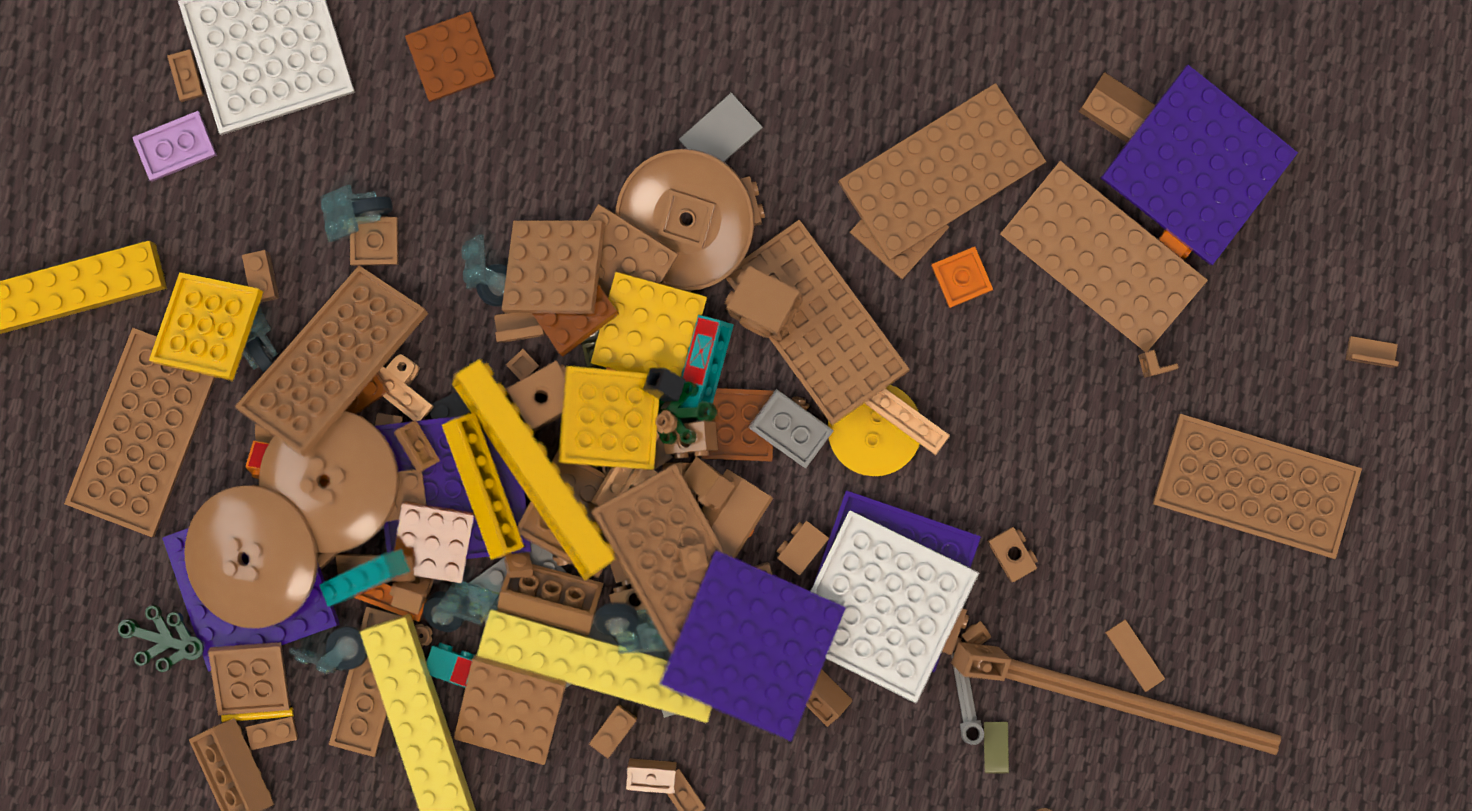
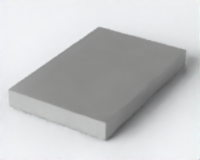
(722, 130)
(790, 428)

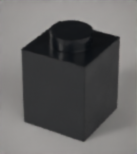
(664, 384)

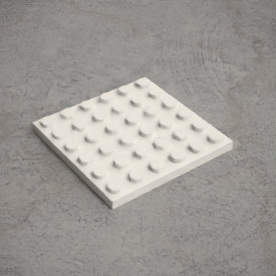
(265, 57)
(896, 604)

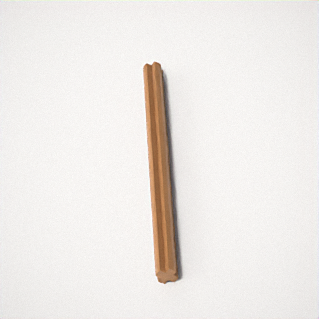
(1143, 706)

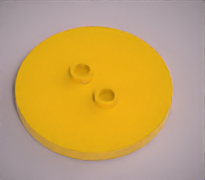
(870, 442)

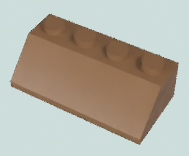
(1116, 107)
(737, 514)
(552, 599)
(231, 768)

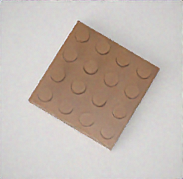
(630, 251)
(553, 267)
(585, 484)
(509, 710)

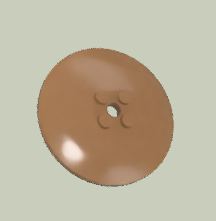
(713, 195)
(360, 485)
(279, 552)

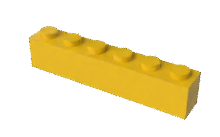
(482, 485)

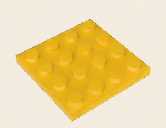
(206, 326)
(651, 326)
(608, 419)

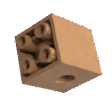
(763, 303)
(546, 382)

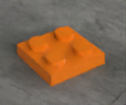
(962, 277)

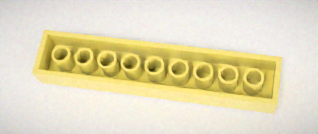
(583, 662)
(416, 716)

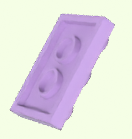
(174, 146)

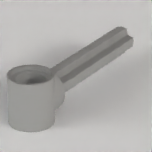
(967, 707)

